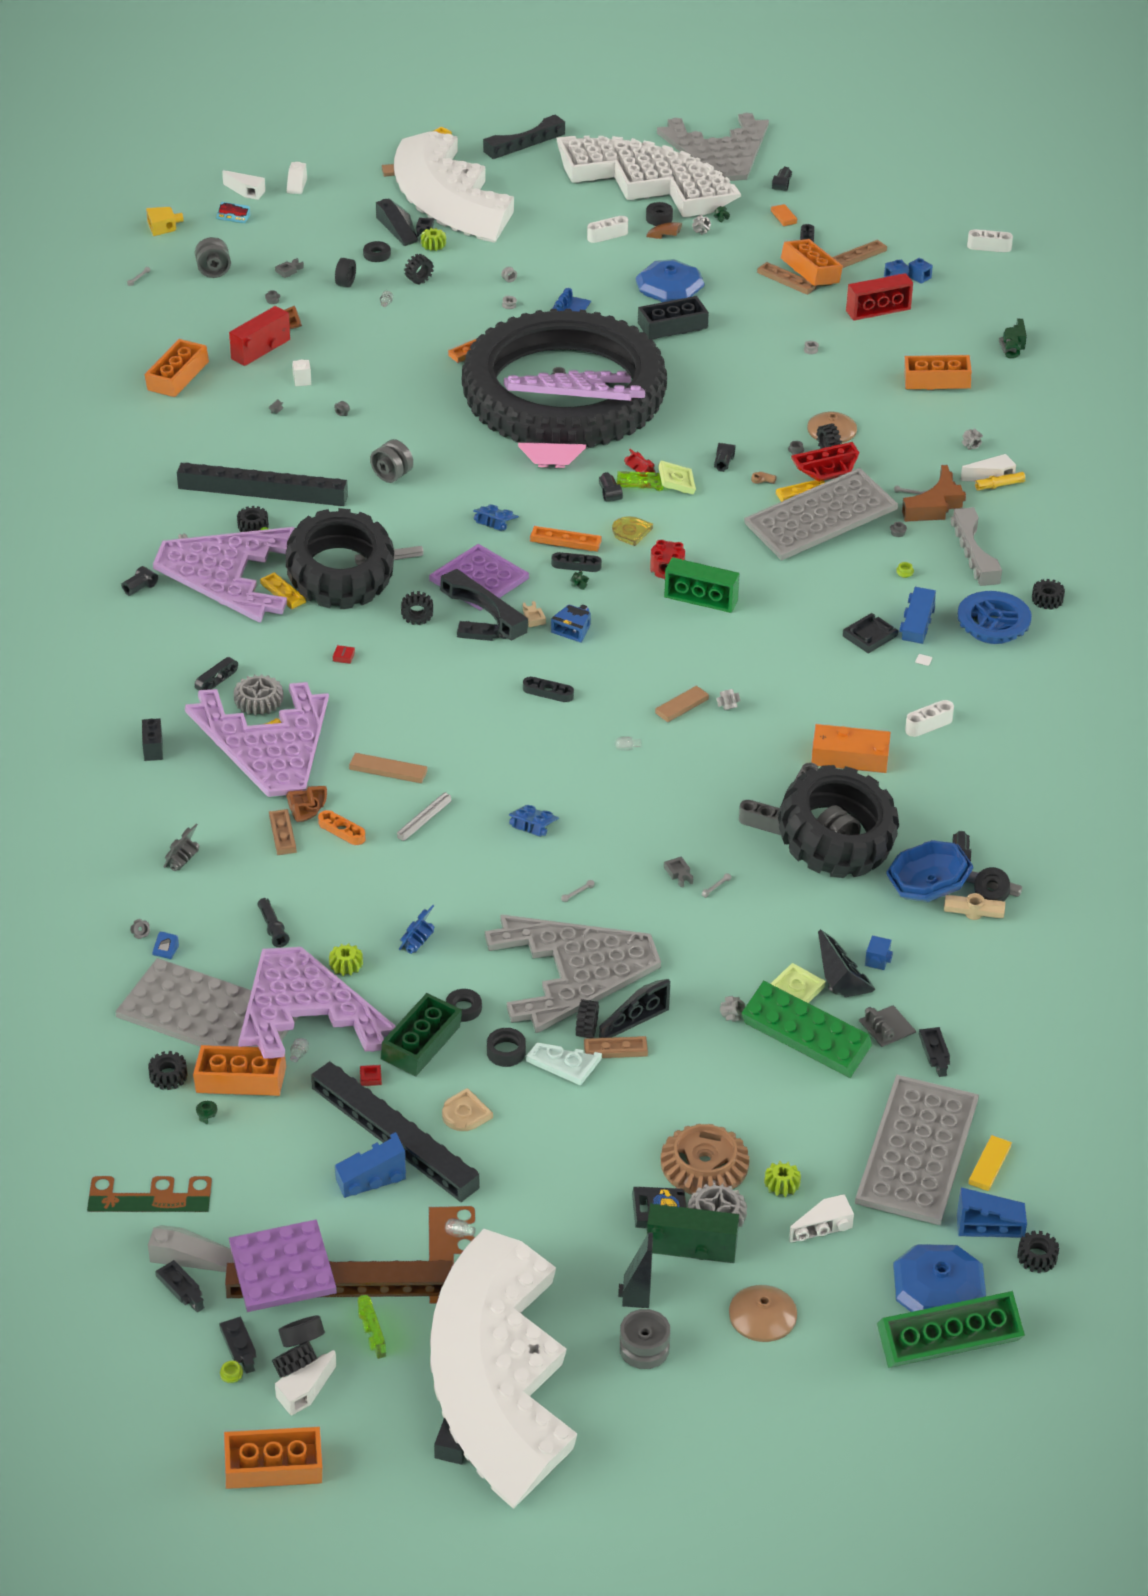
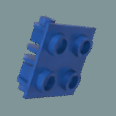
(567, 301)
(493, 516)
(532, 819)
(417, 932)

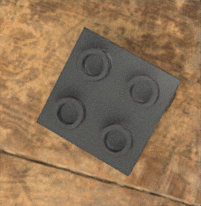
(182, 850)
(886, 1025)

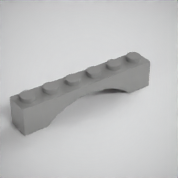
(985, 568)

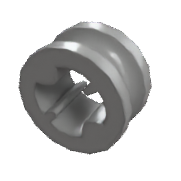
(509, 270)
(509, 302)
(811, 347)

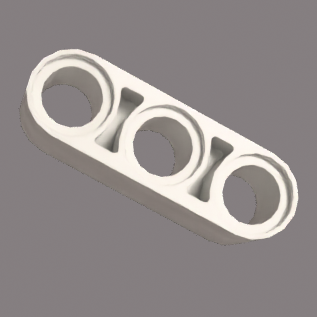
(607, 229)
(989, 240)
(929, 718)

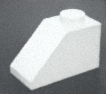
(296, 178)
(301, 372)

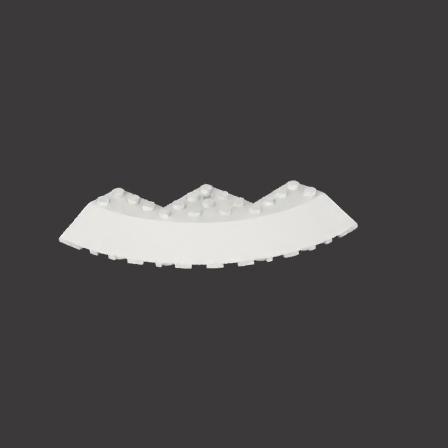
(648, 171)
(449, 187)
(493, 1359)

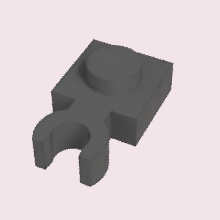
(287, 269)
(678, 869)

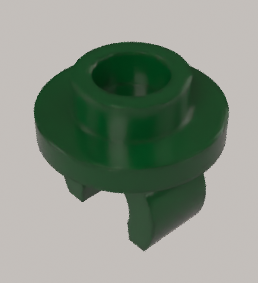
(720, 212)
(579, 580)
(206, 1110)

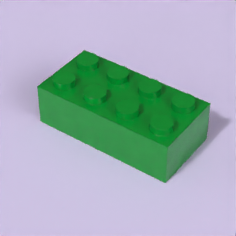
(701, 585)

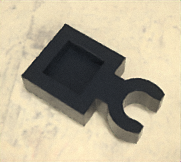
(423, 224)

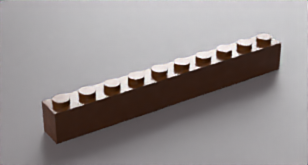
(373, 1278)

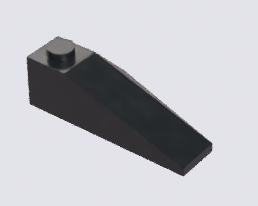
(396, 220)
(841, 970)
(641, 1006)
(637, 1278)

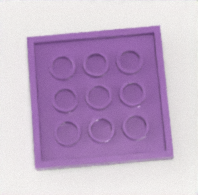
(486, 569)
(282, 1265)

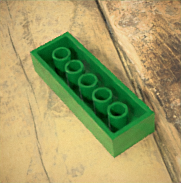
(807, 1029)
(950, 1329)

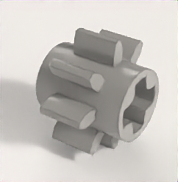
(701, 224)
(972, 439)
(728, 699)
(732, 1008)

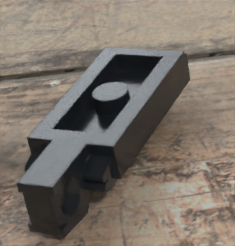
(478, 631)
(935, 1049)
(181, 1285)
(239, 1342)

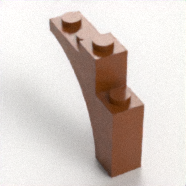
(936, 501)

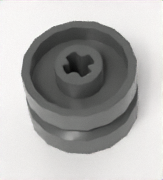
(212, 257)
(391, 461)
(839, 821)
(644, 1338)

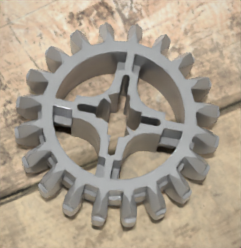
(258, 695)
(719, 1199)

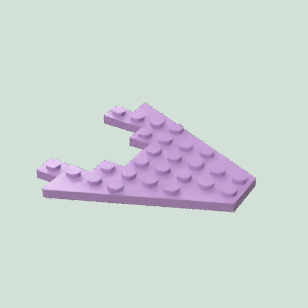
(577, 384)
(217, 564)
(271, 755)
(296, 985)

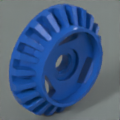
(1012, 615)

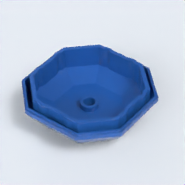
(669, 280)
(929, 871)
(937, 1276)

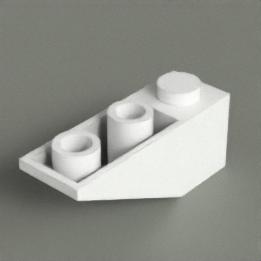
(245, 185)
(983, 469)
(825, 1218)
(303, 1386)

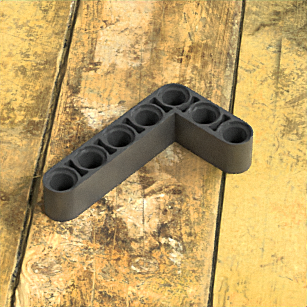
(762, 815)

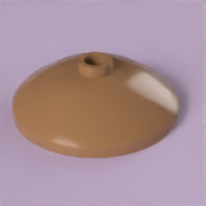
(845, 424)
(763, 1313)

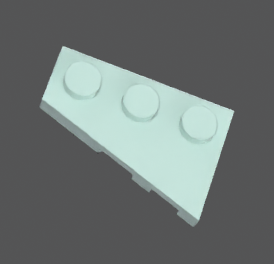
(564, 1063)

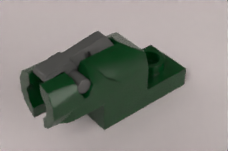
(1014, 339)

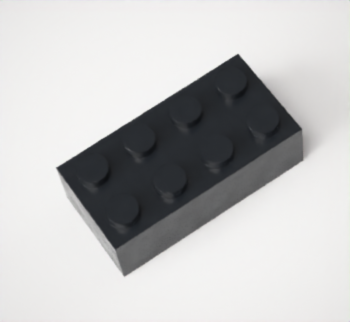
(673, 317)

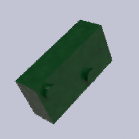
(421, 1034)
(693, 1233)

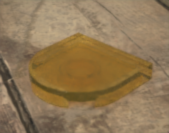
(631, 529)

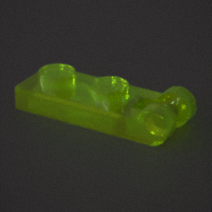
(640, 480)
(371, 1325)

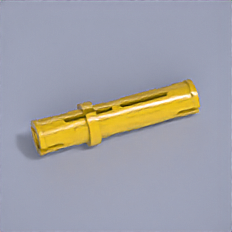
(994, 482)

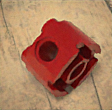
(662, 553)

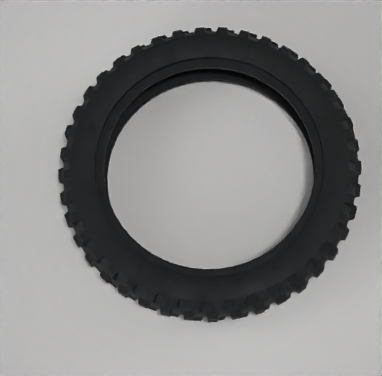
(563, 331)

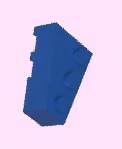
(918, 615)
(372, 1169)
(989, 1215)

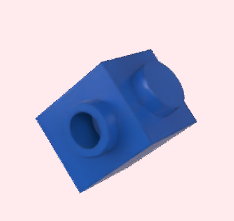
(896, 267)
(920, 270)
(878, 953)

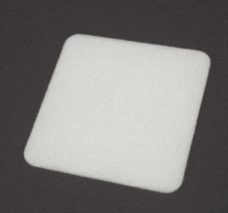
(923, 659)

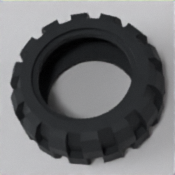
(345, 531)
(830, 850)

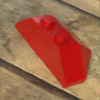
(828, 461)

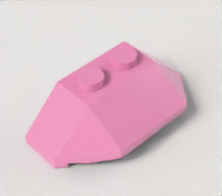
(551, 453)

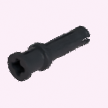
(274, 927)

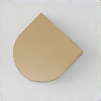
(465, 1111)

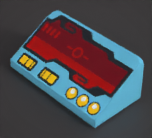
(233, 212)

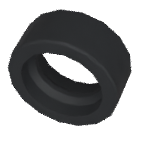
(506, 1059)
(301, 1331)

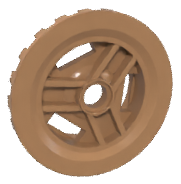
(704, 1141)

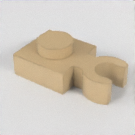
(535, 616)

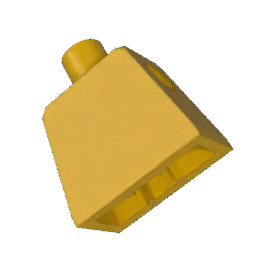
(162, 220)

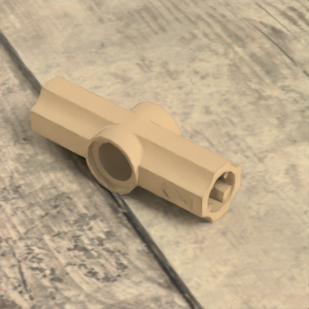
(974, 906)

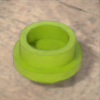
(905, 569)
(231, 1372)

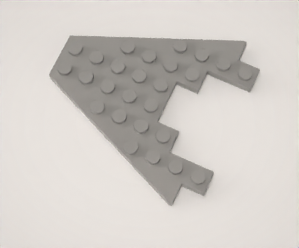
(729, 155)
(588, 960)

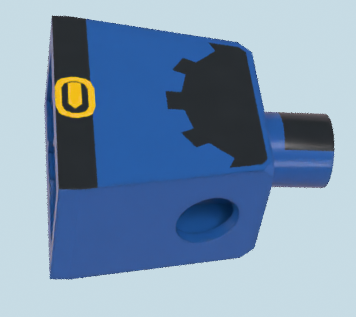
(572, 622)

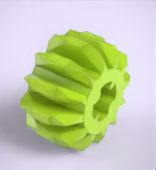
(433, 239)
(345, 959)
(782, 1179)

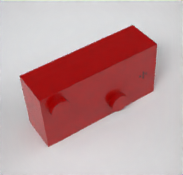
(879, 296)
(259, 335)

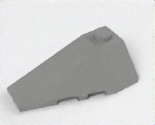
(187, 1249)

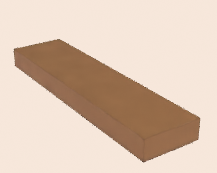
(861, 253)
(786, 278)
(388, 768)

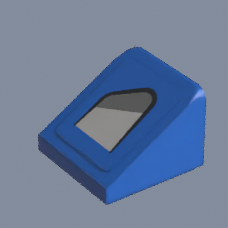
(165, 945)

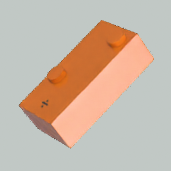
(811, 262)
(176, 367)
(937, 372)
(851, 748)
(238, 1071)
(273, 1457)

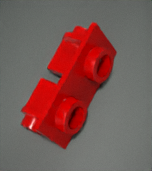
(637, 460)

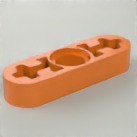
(352, 834)

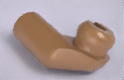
(760, 477)

